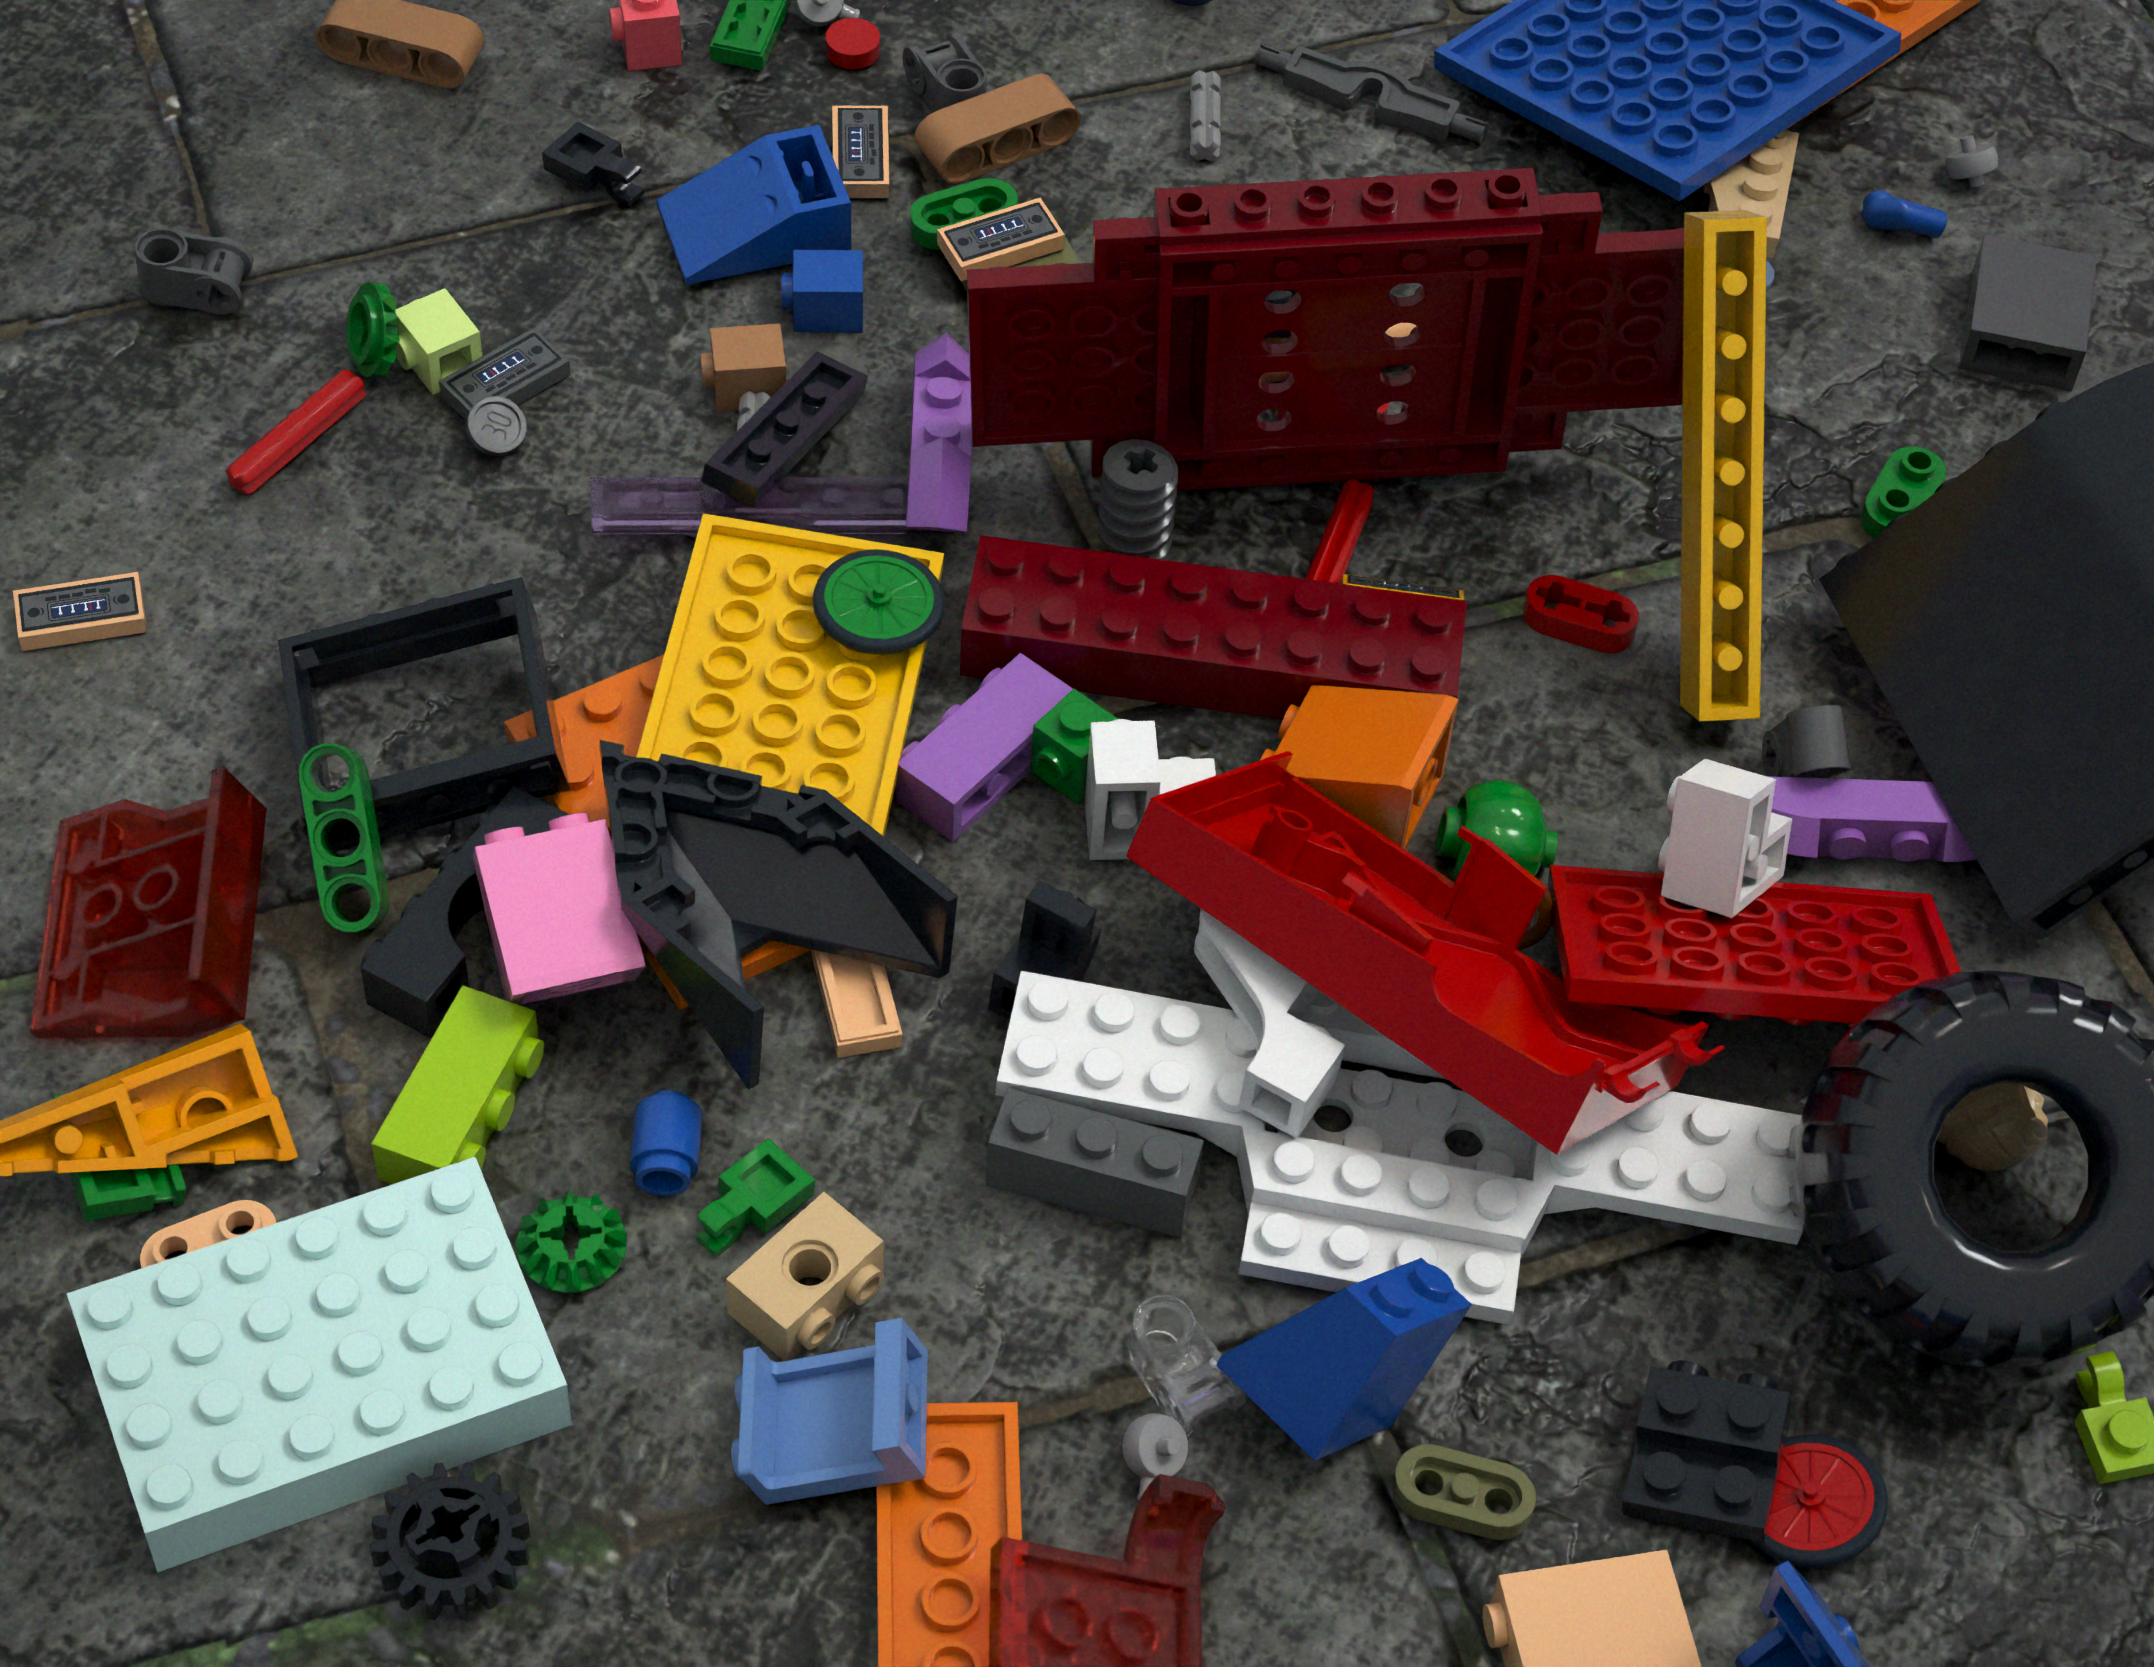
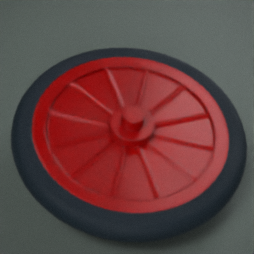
(1824, 1503)

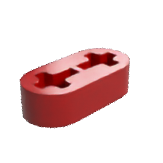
(1580, 614)

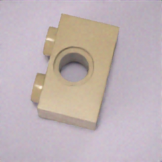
(816, 1243)

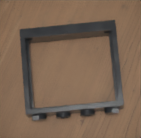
(410, 634)

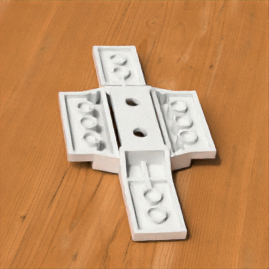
(1388, 1185)

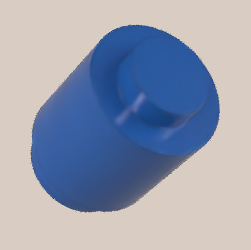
(666, 1142)

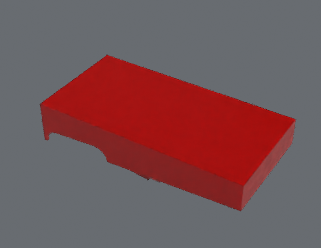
(1412, 949)

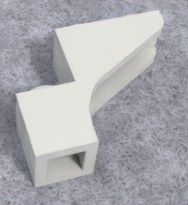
(1294, 1058)

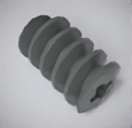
(1138, 499)

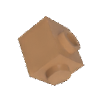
(742, 362)

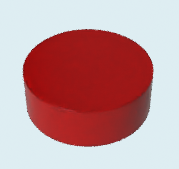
(852, 43)

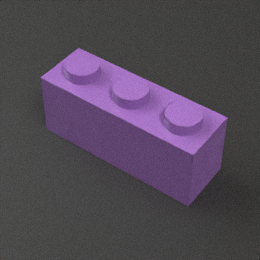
(977, 748)

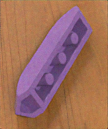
(940, 438)
(1869, 819)

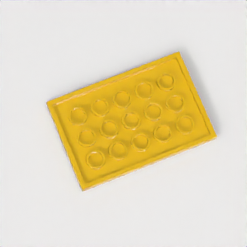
(764, 685)

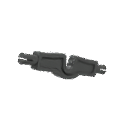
(1398, 100)

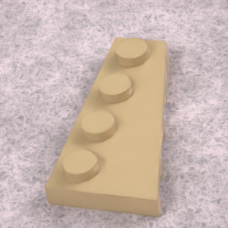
(1758, 184)

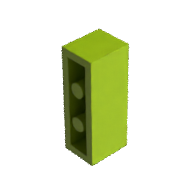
(459, 1087)

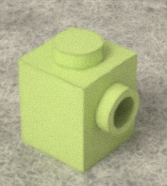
(436, 338)

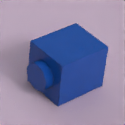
(825, 290)

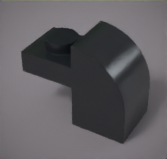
(1053, 941)

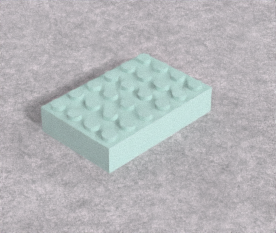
(319, 1362)

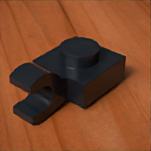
(591, 157)

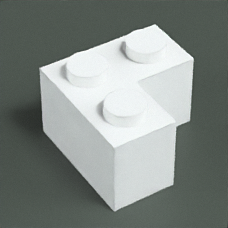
(1124, 778)
(1722, 838)

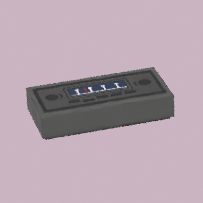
(510, 371)

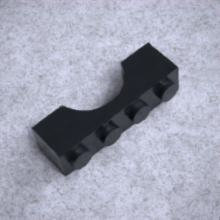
(418, 964)

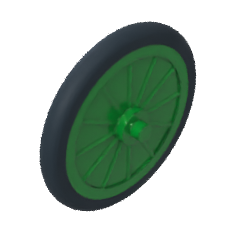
(878, 602)

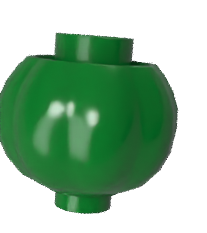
(1505, 816)

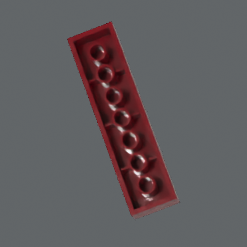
(1200, 629)

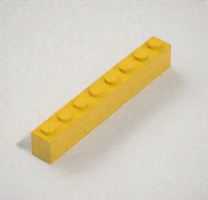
(1722, 463)

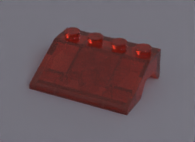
(152, 918)

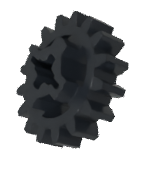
(430, 1564)

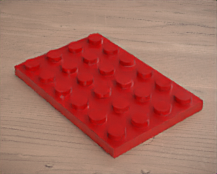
(1785, 956)

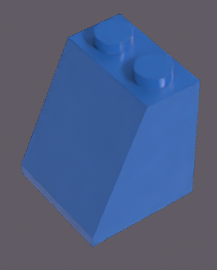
(1350, 1357)

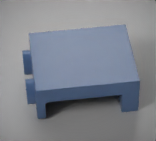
(833, 1418)

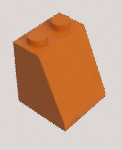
(1371, 752)

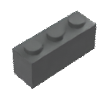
(1093, 1162)

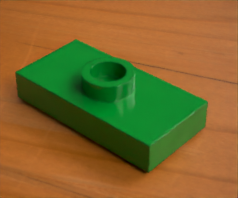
(748, 32)

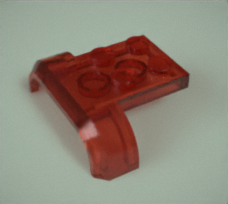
(1104, 1611)

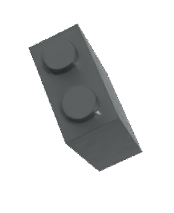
(2028, 312)

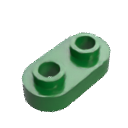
(956, 206)
(1903, 484)

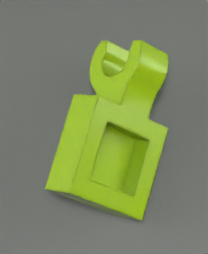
(2113, 1430)

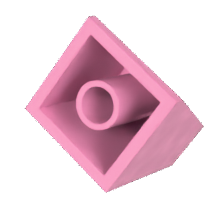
(556, 910)

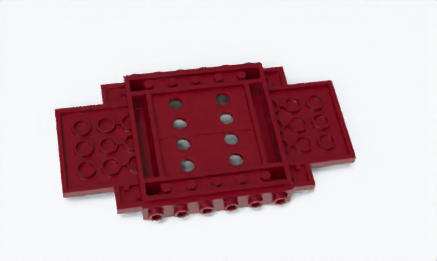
(1168, 325)

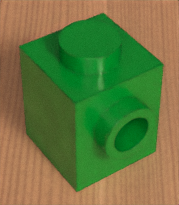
(1062, 743)

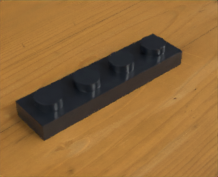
(784, 429)

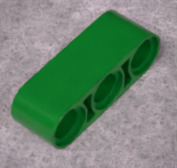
(322, 812)

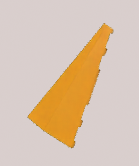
(175, 1109)

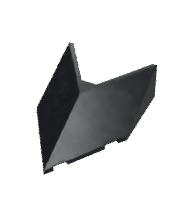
(728, 865)

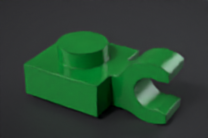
(755, 1189)

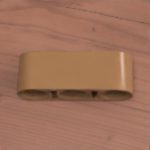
(401, 40)
(997, 128)

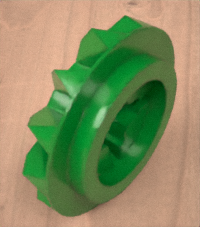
(372, 329)
(597, 1254)

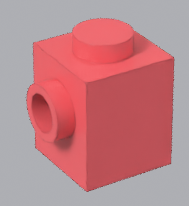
(647, 32)

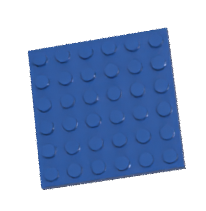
(1667, 82)

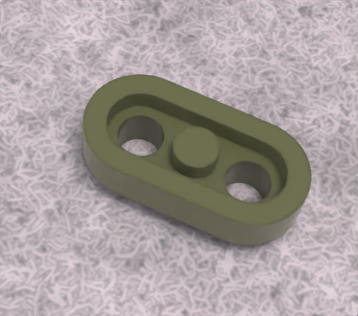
(1464, 1488)

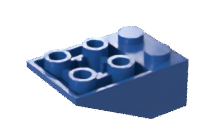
(759, 208)

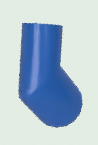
(1895, 214)

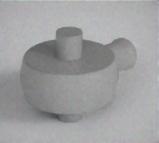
(823, 11)
(1972, 161)
(1154, 1447)

